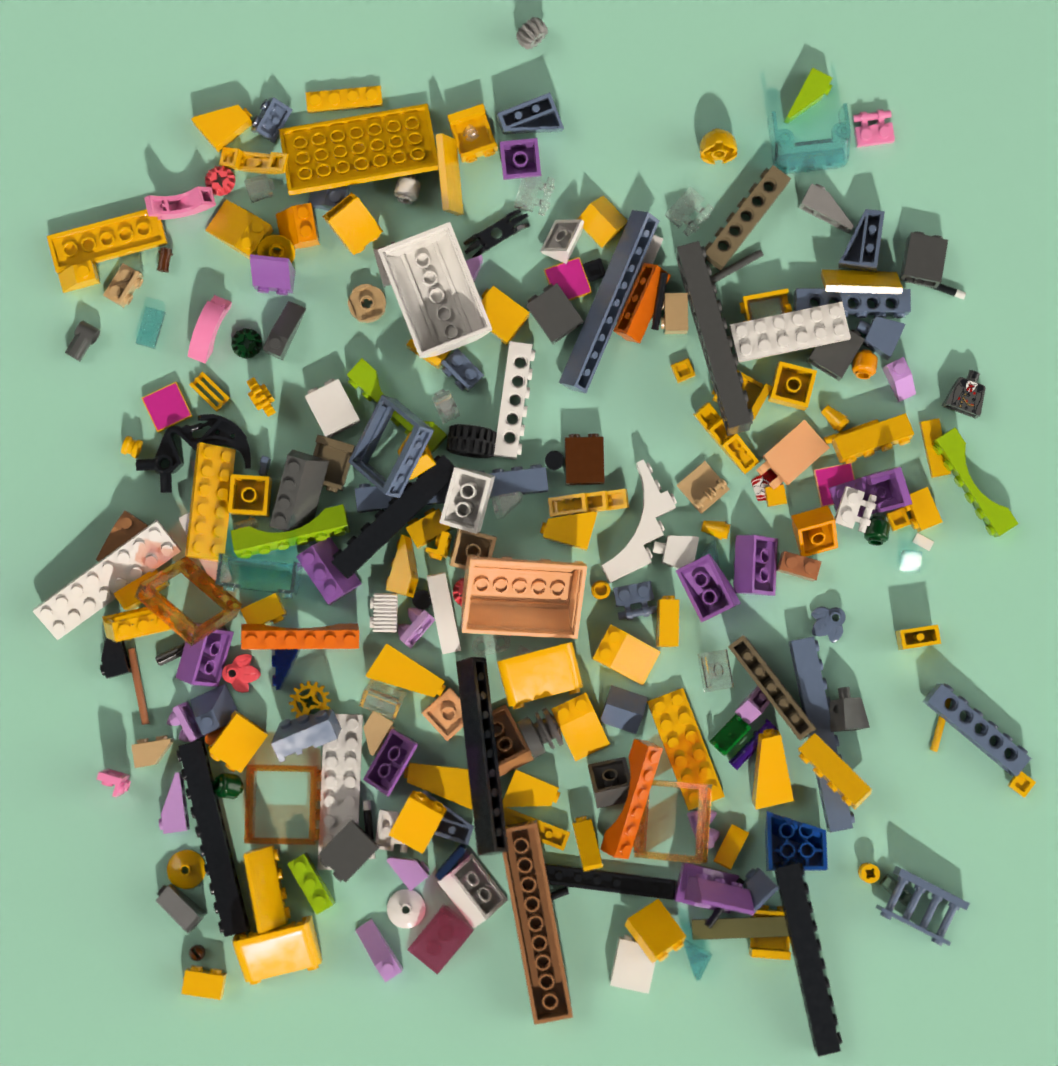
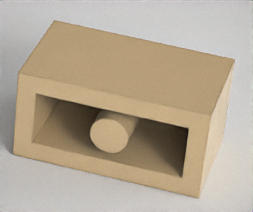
(675, 313)

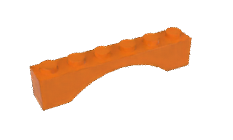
(327, 637)
(643, 766)

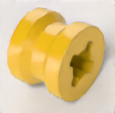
(131, 447)
(865, 870)

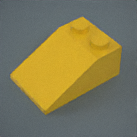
(239, 228)
(626, 654)
(580, 726)

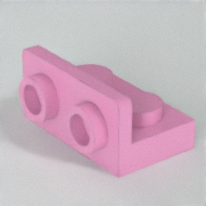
(112, 777)

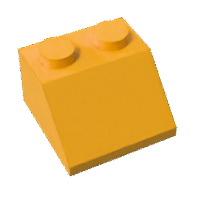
(298, 225)
(815, 531)

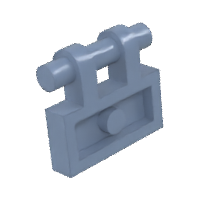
(634, 594)

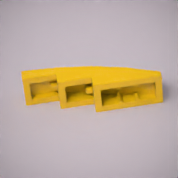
(731, 445)
(588, 502)

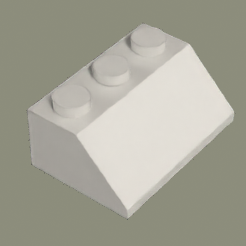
(467, 499)
(472, 891)

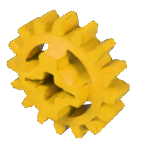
(261, 397)
(312, 693)

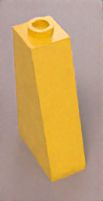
(401, 671)
(771, 772)
(443, 781)

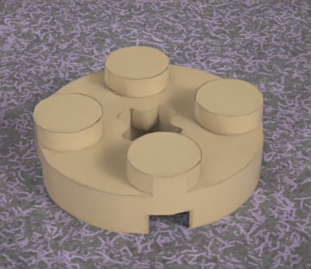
(357, 298)

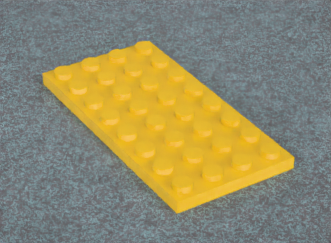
(359, 149)

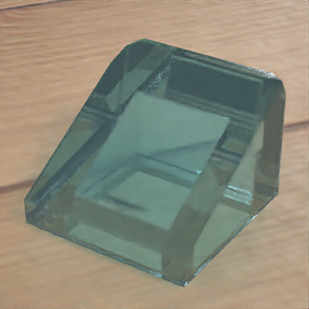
(910, 560)

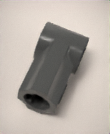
(84, 337)

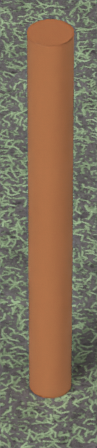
(138, 686)

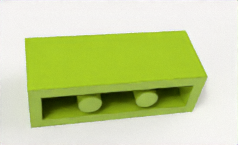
(311, 883)

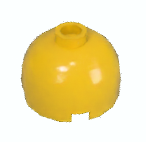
(718, 146)

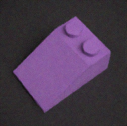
(272, 274)
(707, 587)
(692, 869)

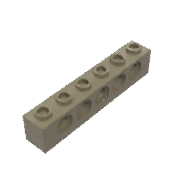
(771, 176)
(772, 688)

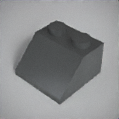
(610, 781)

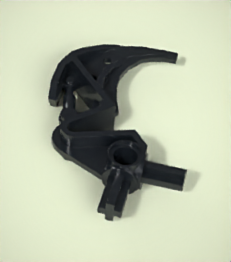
(169, 450)

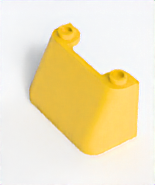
(540, 674)
(278, 950)

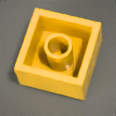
(792, 385)
(250, 495)

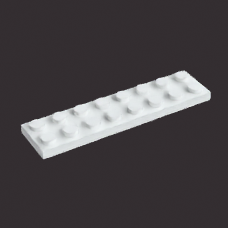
(96, 586)
(340, 780)

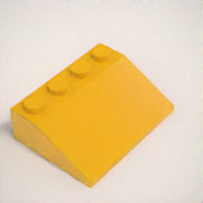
(266, 888)

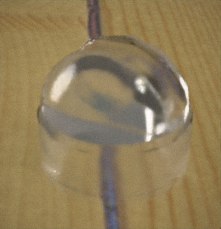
(471, 132)

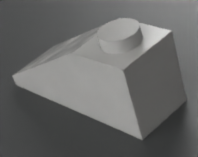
(823, 206)

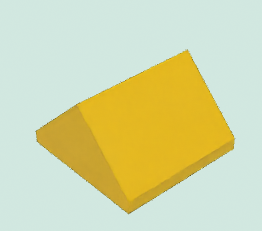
(602, 221)

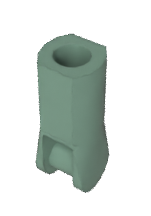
(890, 883)

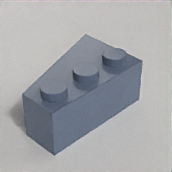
(531, 117)
(864, 246)
(305, 731)
(452, 825)

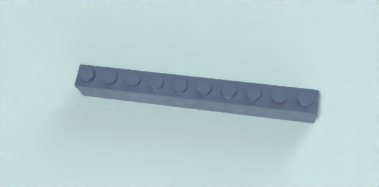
(609, 301)
(526, 481)
(816, 707)

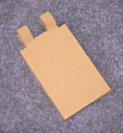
(793, 454)

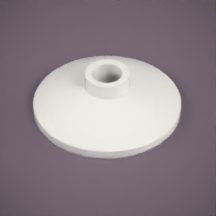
(413, 901)

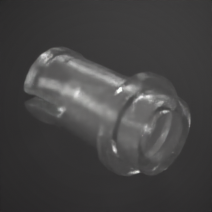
(251, 521)

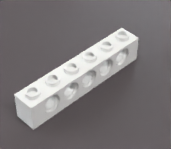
(515, 352)

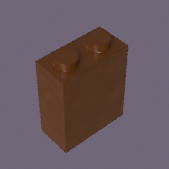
(584, 460)

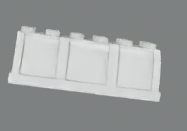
(435, 291)

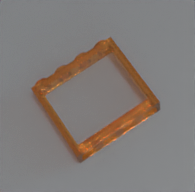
(173, 616)
(250, 804)
(703, 825)

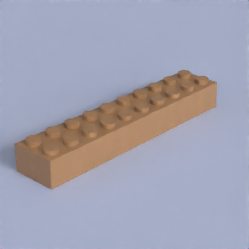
(536, 924)

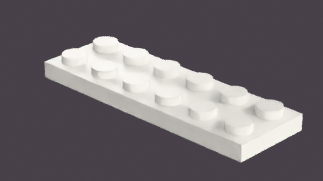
(790, 332)

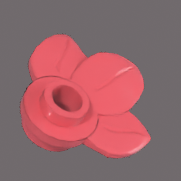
(243, 673)

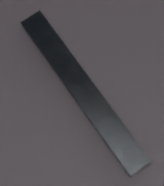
(610, 881)

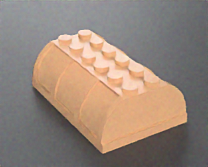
(522, 597)

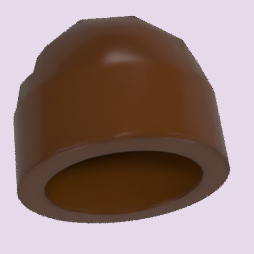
(199, 949)

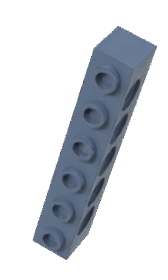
(901, 302)
(936, 701)

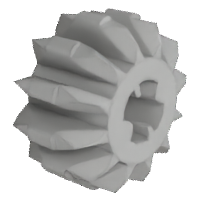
(531, 33)

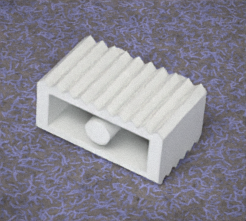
(385, 612)

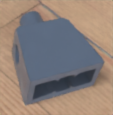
(881, 335)

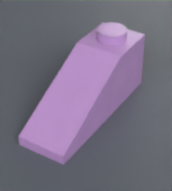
(174, 813)
(379, 950)

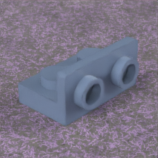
(271, 119)
(462, 370)

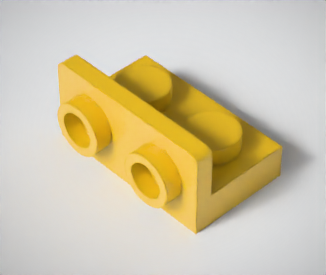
(443, 544)

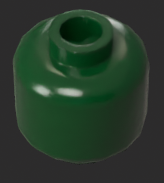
(878, 531)
(228, 785)

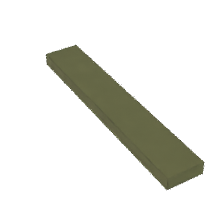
(740, 928)

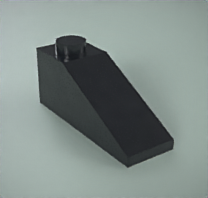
(114, 659)

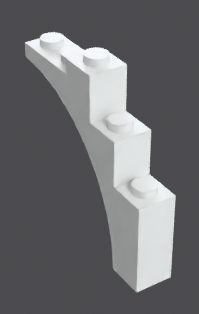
(649, 529)

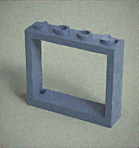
(409, 455)

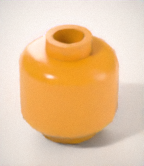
(864, 364)

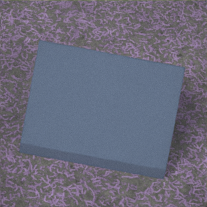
(623, 709)

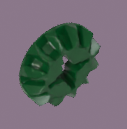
(253, 349)

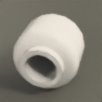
(407, 189)

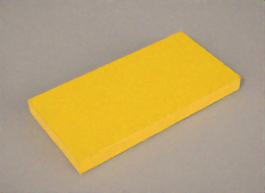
(449, 174)
(861, 281)

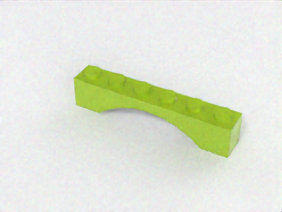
(366, 378)
(996, 517)
(329, 523)

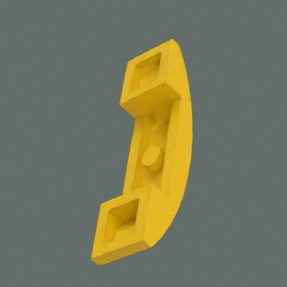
(254, 162)

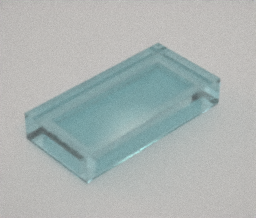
(150, 327)

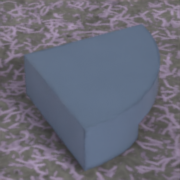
(265, 463)

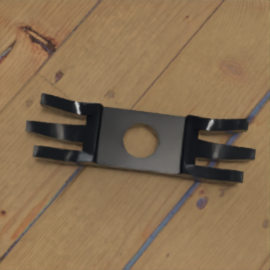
(504, 225)

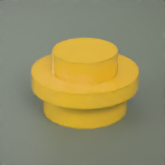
(600, 589)

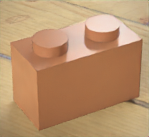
(798, 566)

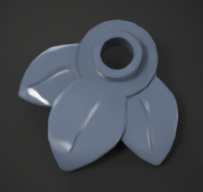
(826, 625)

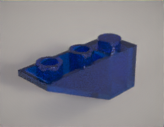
(283, 663)

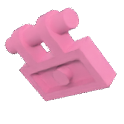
(873, 134)

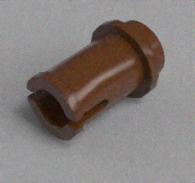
(164, 259)

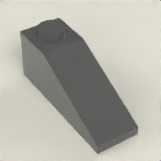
(284, 330)

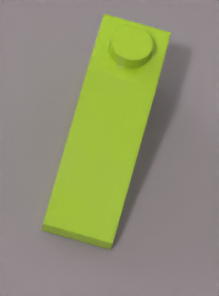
(812, 92)

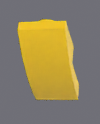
(731, 847)

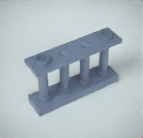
(937, 896)

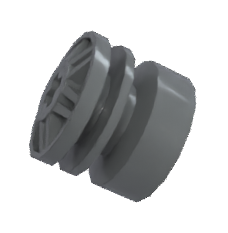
(540, 732)

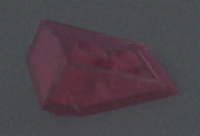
(440, 939)

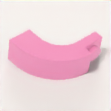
(181, 205)
(207, 327)

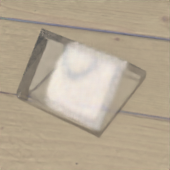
(715, 670)

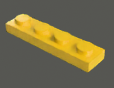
(344, 99)
(548, 833)

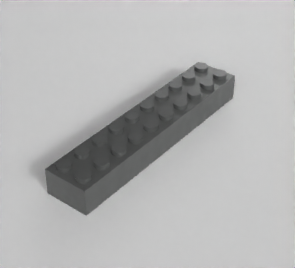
(713, 338)

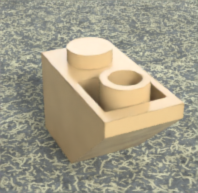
(376, 730)
(150, 753)

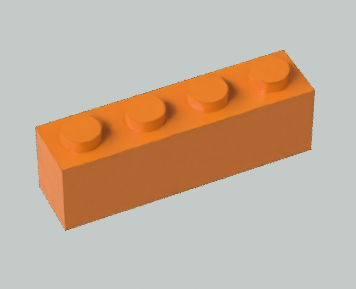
(640, 304)

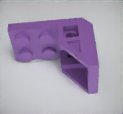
(887, 485)

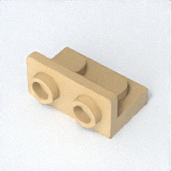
(124, 285)

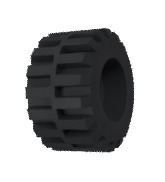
(471, 441)

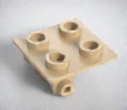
(703, 487)

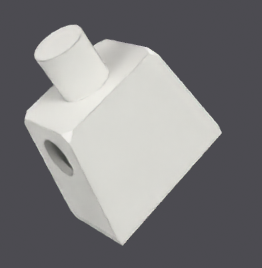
(677, 550)

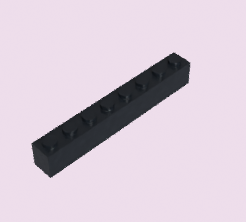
(392, 519)

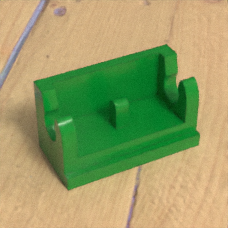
(730, 734)

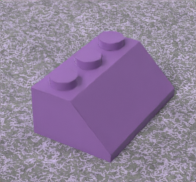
(755, 565)
(325, 576)
(205, 660)
(390, 762)
(719, 894)

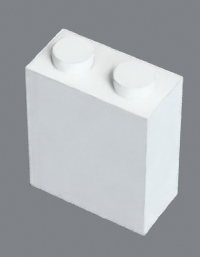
(332, 408)
(631, 966)

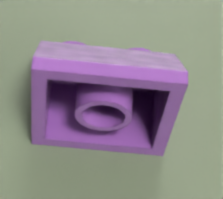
(520, 158)

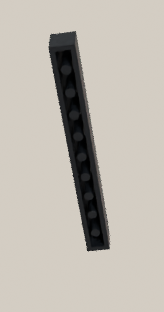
(482, 756)
(214, 838)
(806, 957)

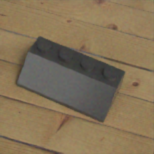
(299, 491)

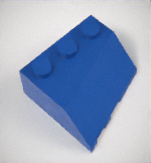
(792, 839)

